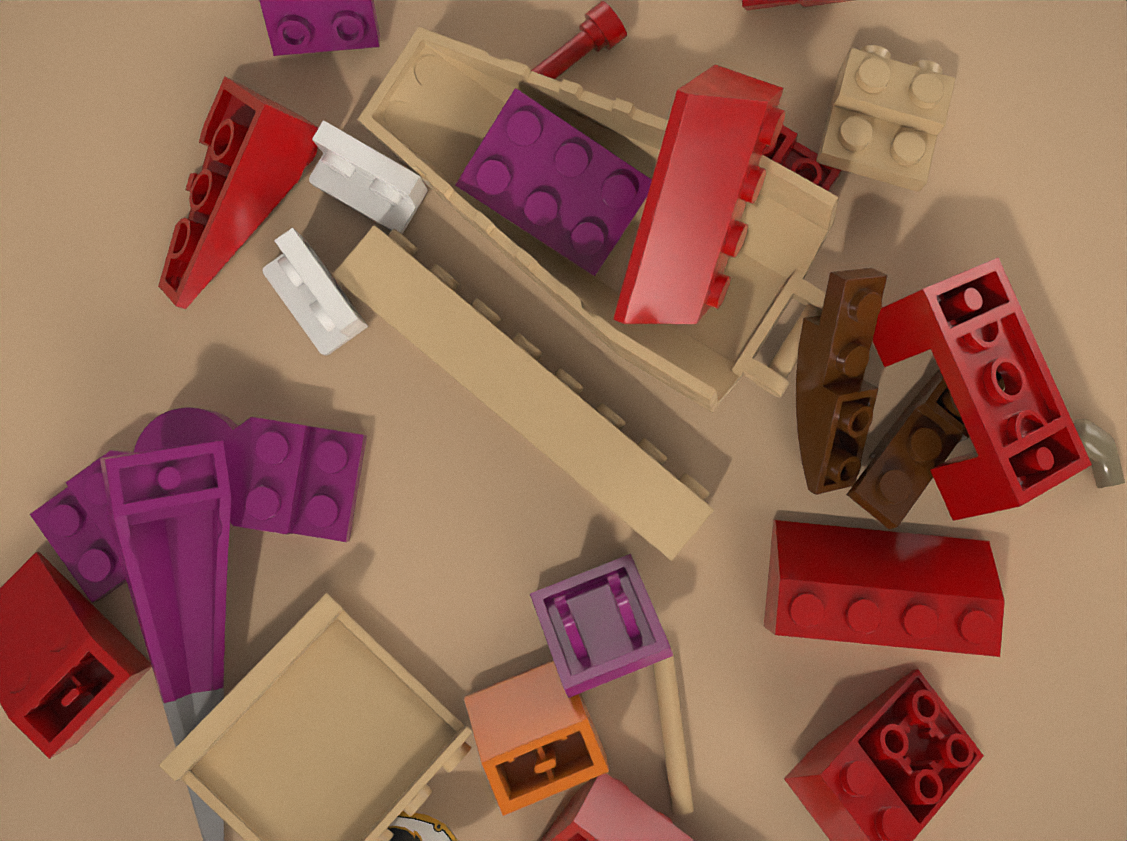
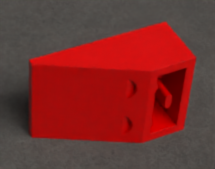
(59, 658)
(886, 766)

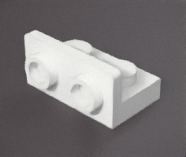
(366, 179)
(312, 294)

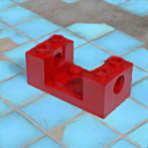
(1019, 433)

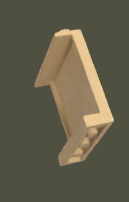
(320, 739)

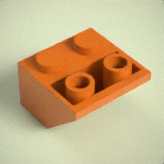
(534, 737)

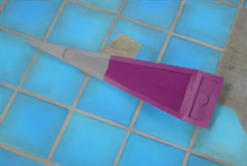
(173, 545)

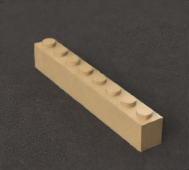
(524, 392)

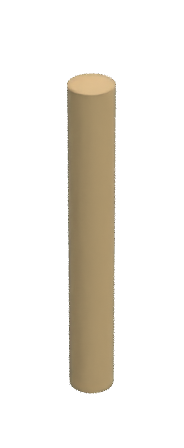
(673, 736)

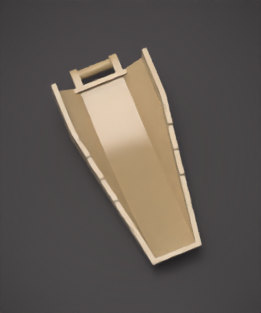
(439, 110)

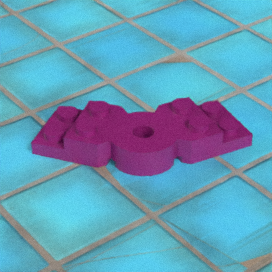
(279, 480)

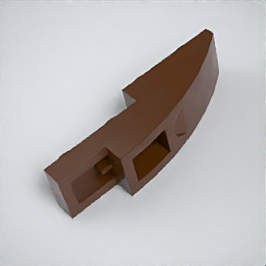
(831, 395)
(908, 451)

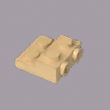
(886, 117)

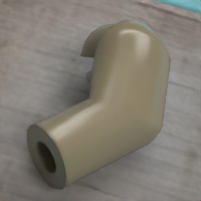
(1102, 453)

